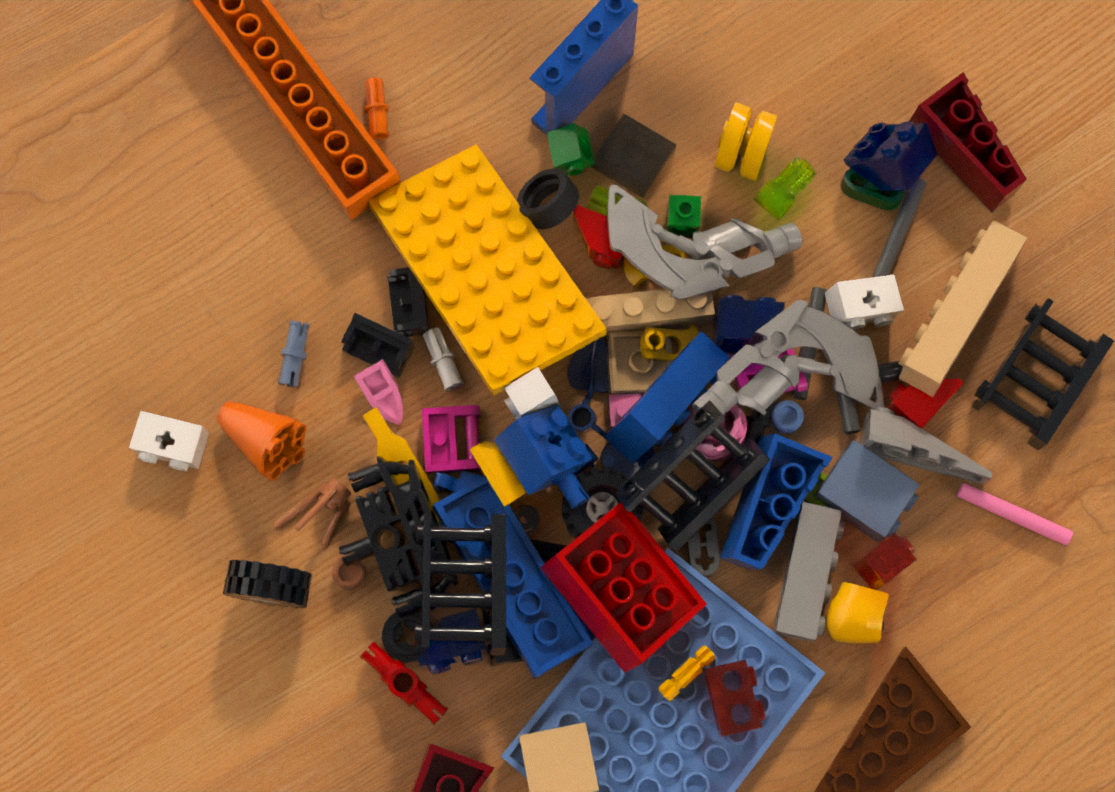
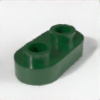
(860, 189)

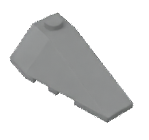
(905, 443)

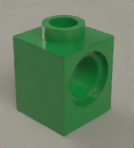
(571, 149)
(683, 215)

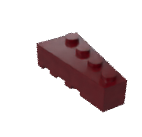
(970, 143)
(449, 772)

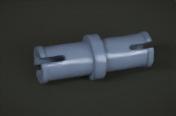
(293, 354)

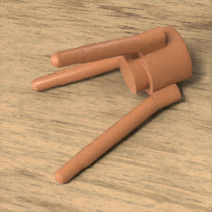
(329, 494)

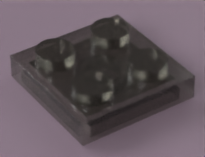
(633, 155)

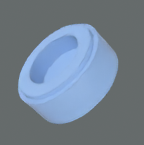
(786, 416)

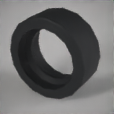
(557, 208)

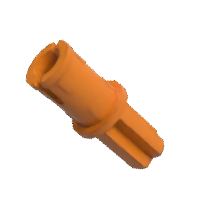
(376, 108)

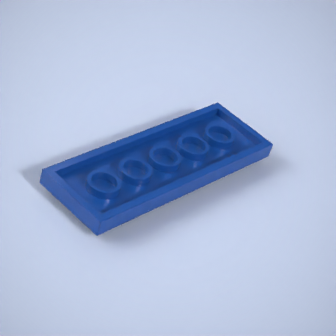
(536, 612)

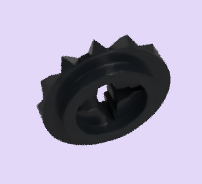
(393, 631)

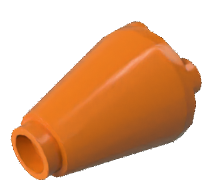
(264, 437)

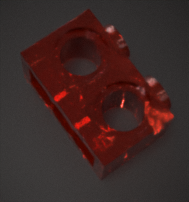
(885, 561)
(724, 700)

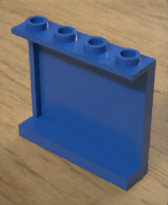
(585, 62)

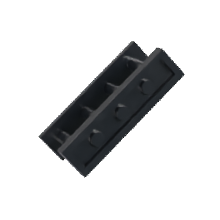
(1074, 376)
(711, 495)
(492, 567)

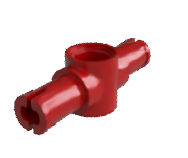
(391, 670)

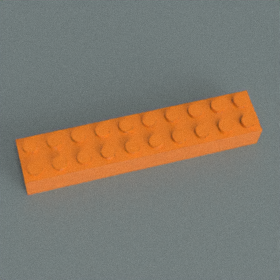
(301, 100)

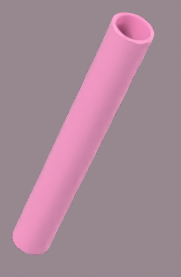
(1015, 514)

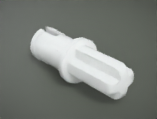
(442, 359)

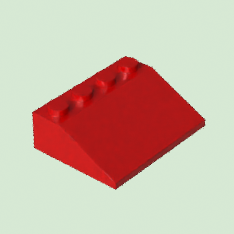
(624, 587)

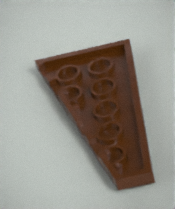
(897, 732)

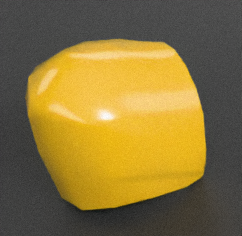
(856, 614)

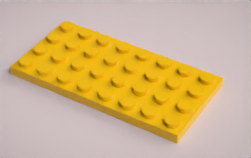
(486, 269)

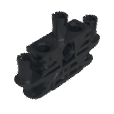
(380, 516)

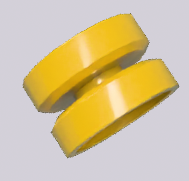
(744, 141)

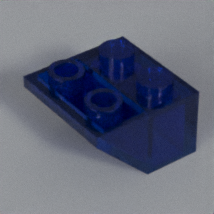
(893, 154)
(740, 318)
(444, 653)

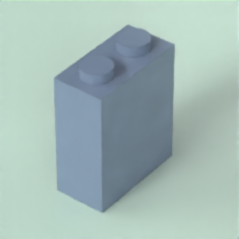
(868, 491)

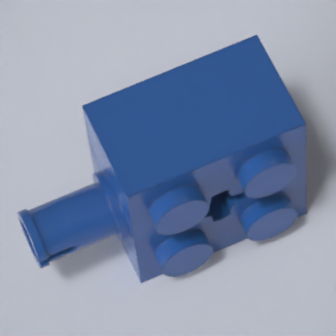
(546, 453)

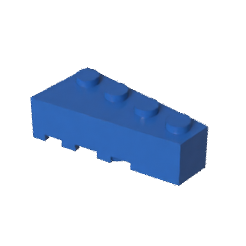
(668, 399)
(771, 500)

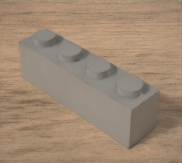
(807, 572)

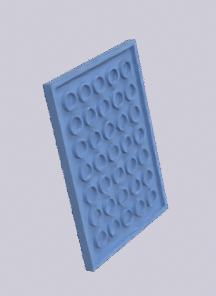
(674, 745)

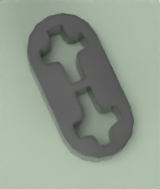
(711, 548)

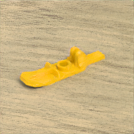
(396, 449)

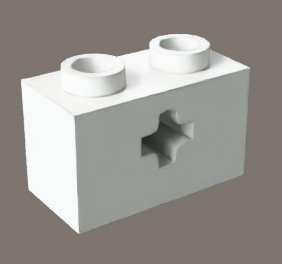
(865, 301)
(530, 394)
(154, 429)

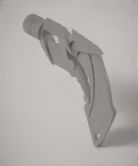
(637, 236)
(848, 357)

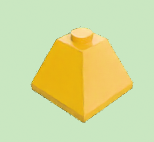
(498, 472)

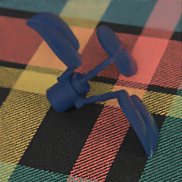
(590, 371)

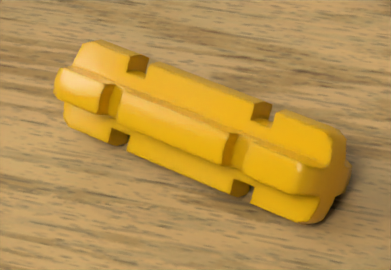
(687, 673)

